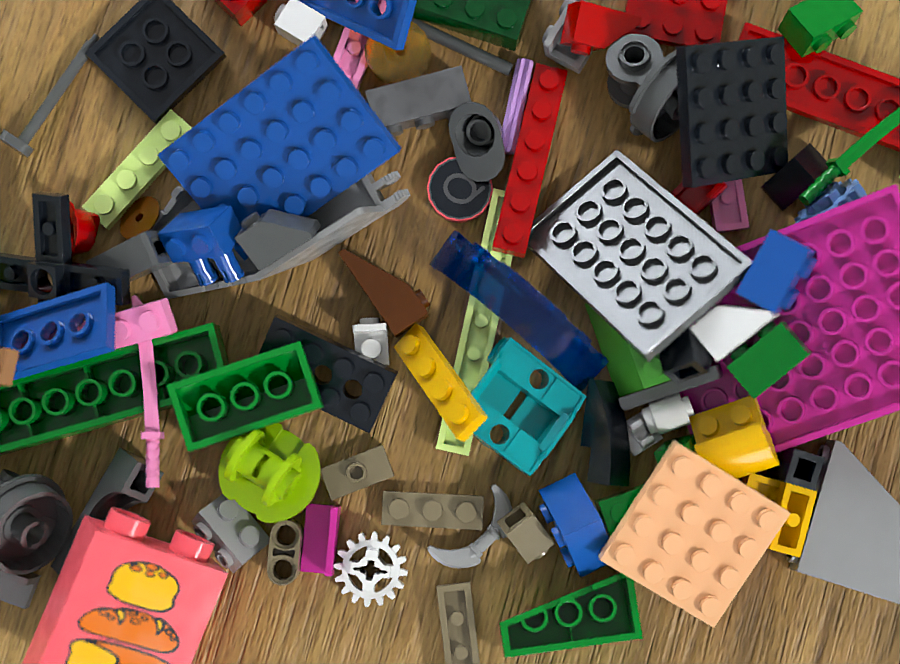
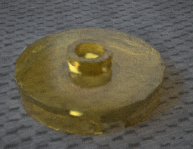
(394, 68)

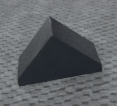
(795, 177)

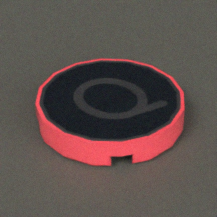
(455, 195)

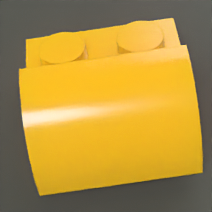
(734, 438)
(797, 501)

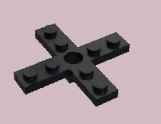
(54, 257)

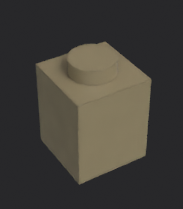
(526, 533)

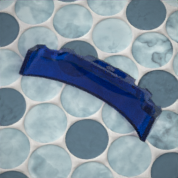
(520, 308)

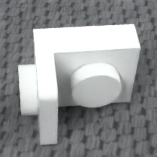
(372, 339)

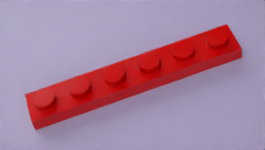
(529, 161)

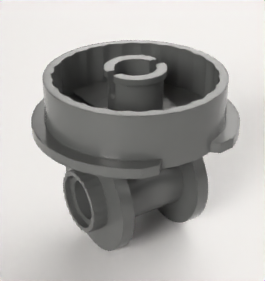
(645, 85)
(32, 522)

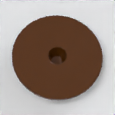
(139, 217)

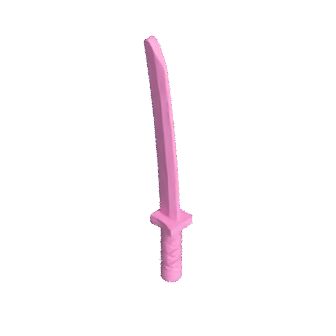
(151, 409)

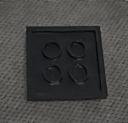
(155, 55)

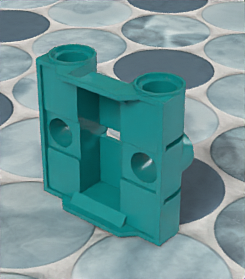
(538, 419)

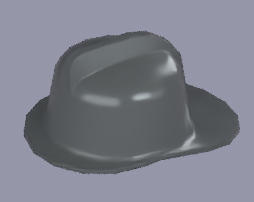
(477, 141)

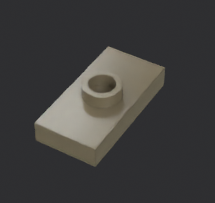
(357, 472)

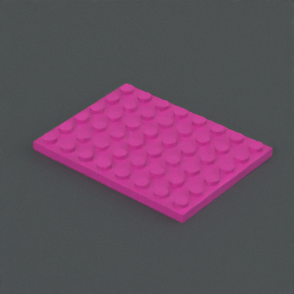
(842, 315)

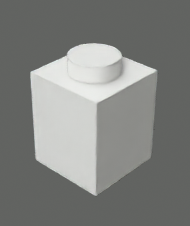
(299, 22)

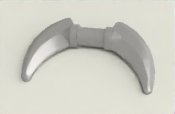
(470, 555)

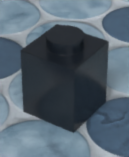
(797, 468)

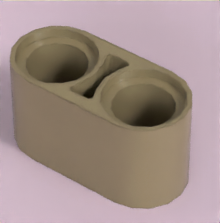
(279, 550)

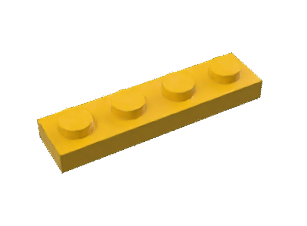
(440, 382)

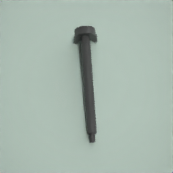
(21, 143)

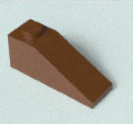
(391, 297)

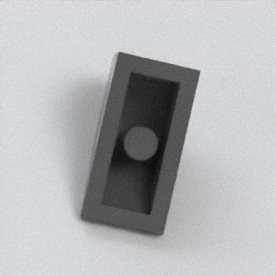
(274, 235)

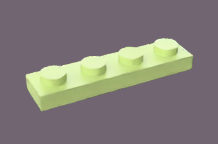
(135, 172)

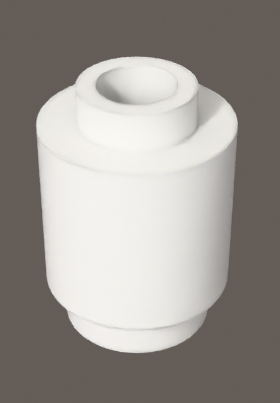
(668, 413)

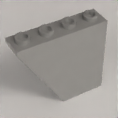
(852, 528)

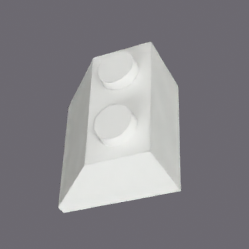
(729, 327)

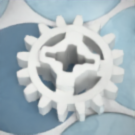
(369, 583)

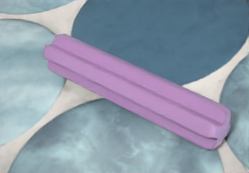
(516, 104)

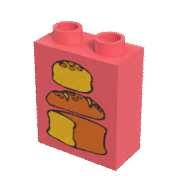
(128, 596)

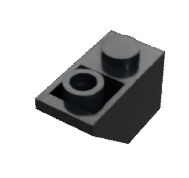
(685, 358)

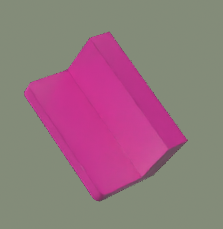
(320, 538)

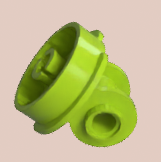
(270, 473)

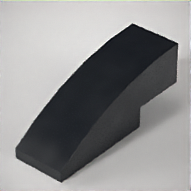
(606, 435)

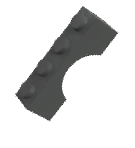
(120, 487)

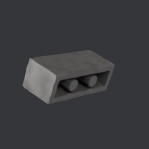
(419, 100)

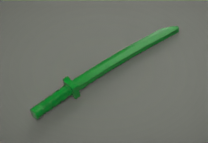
(839, 166)

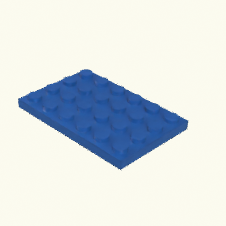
(283, 141)

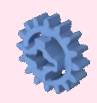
(832, 197)

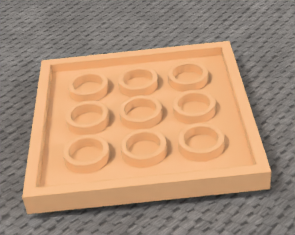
(693, 534)

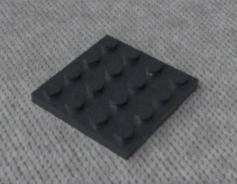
(732, 110)

